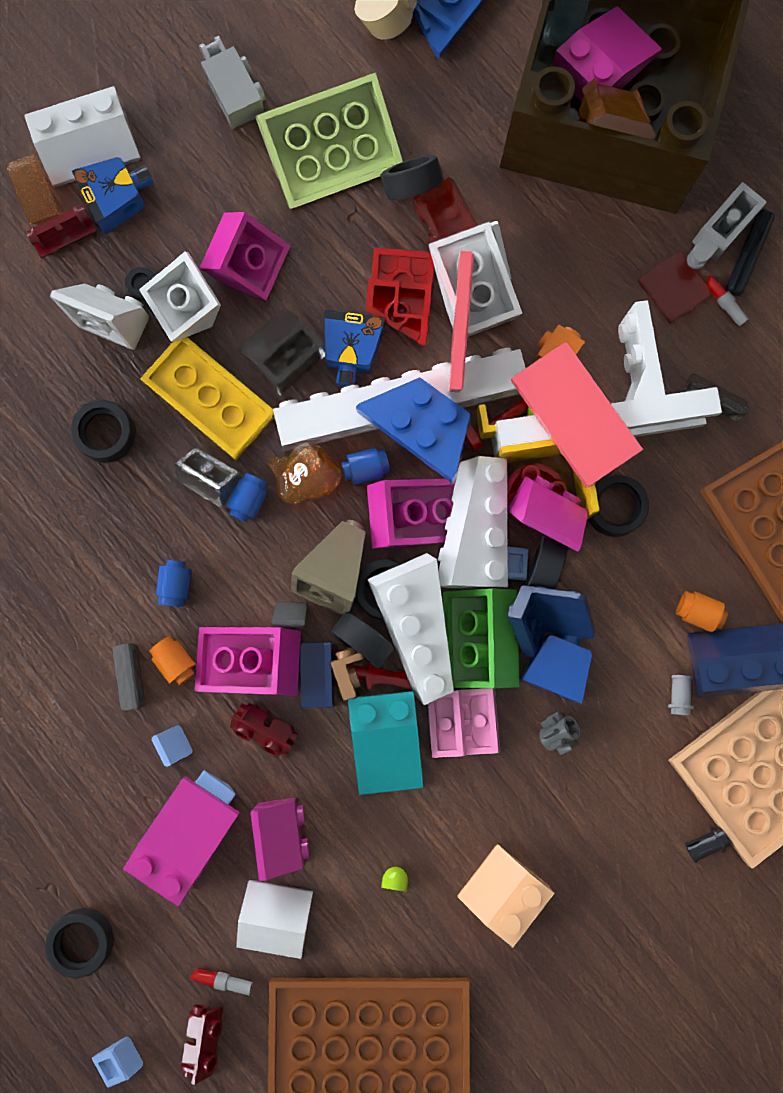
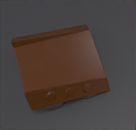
(615, 110)

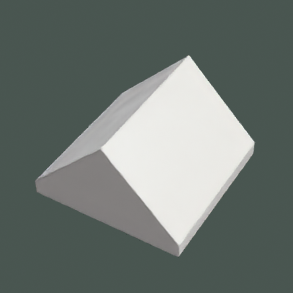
(181, 299)
(274, 919)

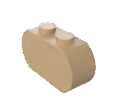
(385, 17)

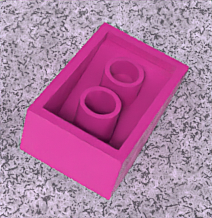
(607, 49)
(409, 512)
(248, 660)
(181, 841)

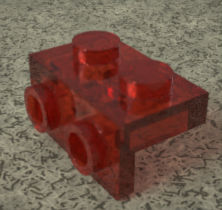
(444, 211)

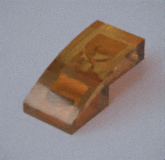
(32, 188)

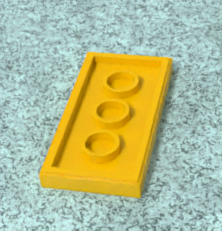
(208, 396)

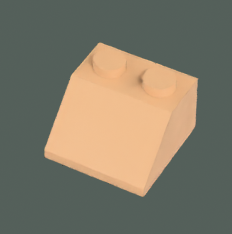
(505, 895)

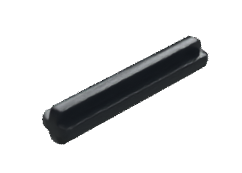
(750, 252)

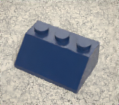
(737, 660)

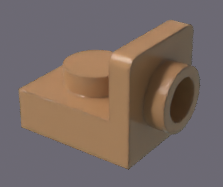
(346, 678)

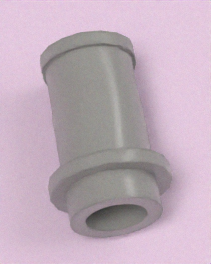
(681, 695)

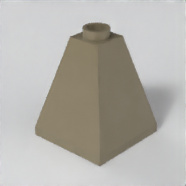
(332, 569)

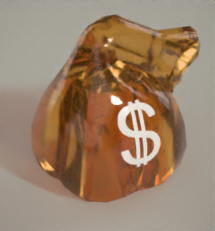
(305, 474)

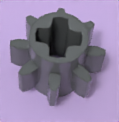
(559, 733)

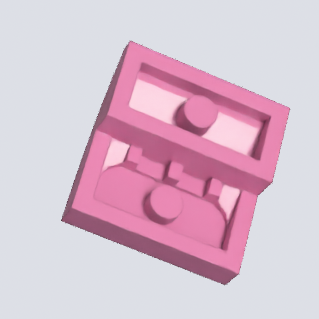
(464, 723)

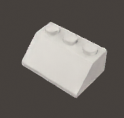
(82, 134)

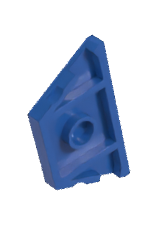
(444, 20)
(422, 423)

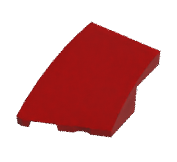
(402, 290)

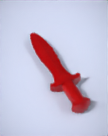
(380, 676)

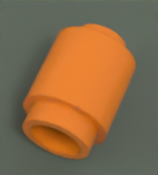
(702, 611)
(172, 661)

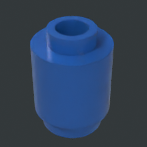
(365, 466)
(247, 498)
(173, 583)

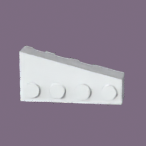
(477, 530)
(415, 619)

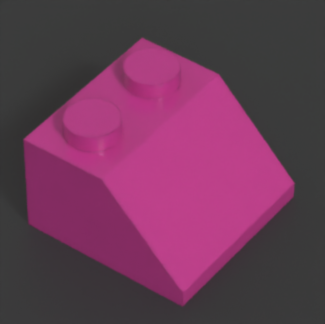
(245, 255)
(550, 512)
(279, 837)

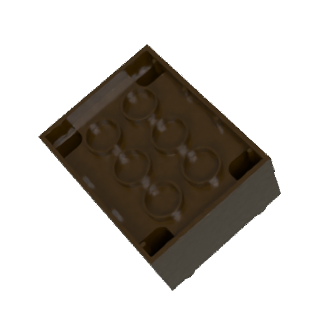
(679, 90)

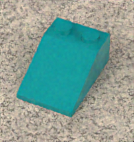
(385, 742)

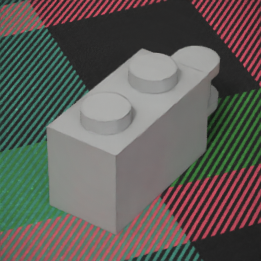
(231, 83)
(725, 226)

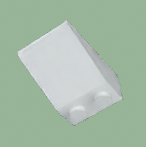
(492, 292)
(103, 313)

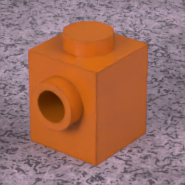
(559, 336)

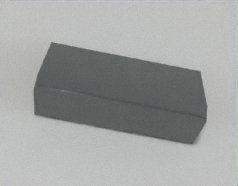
(128, 676)

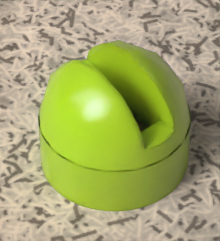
(395, 879)

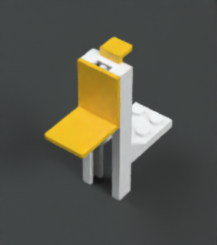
(643, 411)

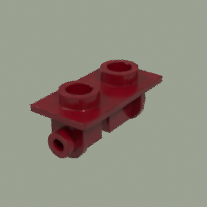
(61, 231)
(251, 726)
(200, 1057)

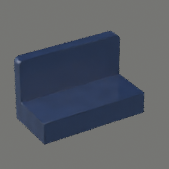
(316, 675)

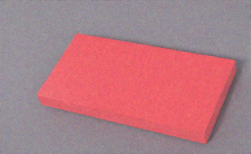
(461, 321)
(576, 414)

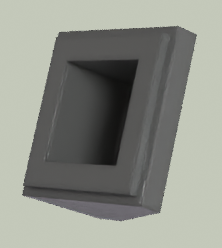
(290, 615)

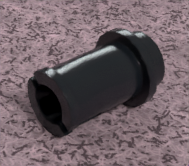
(707, 844)

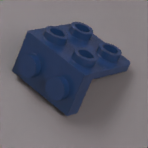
(548, 610)

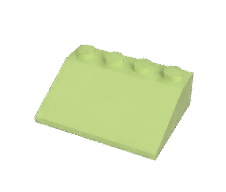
(330, 140)

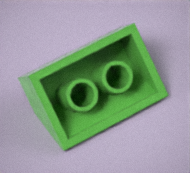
(481, 638)

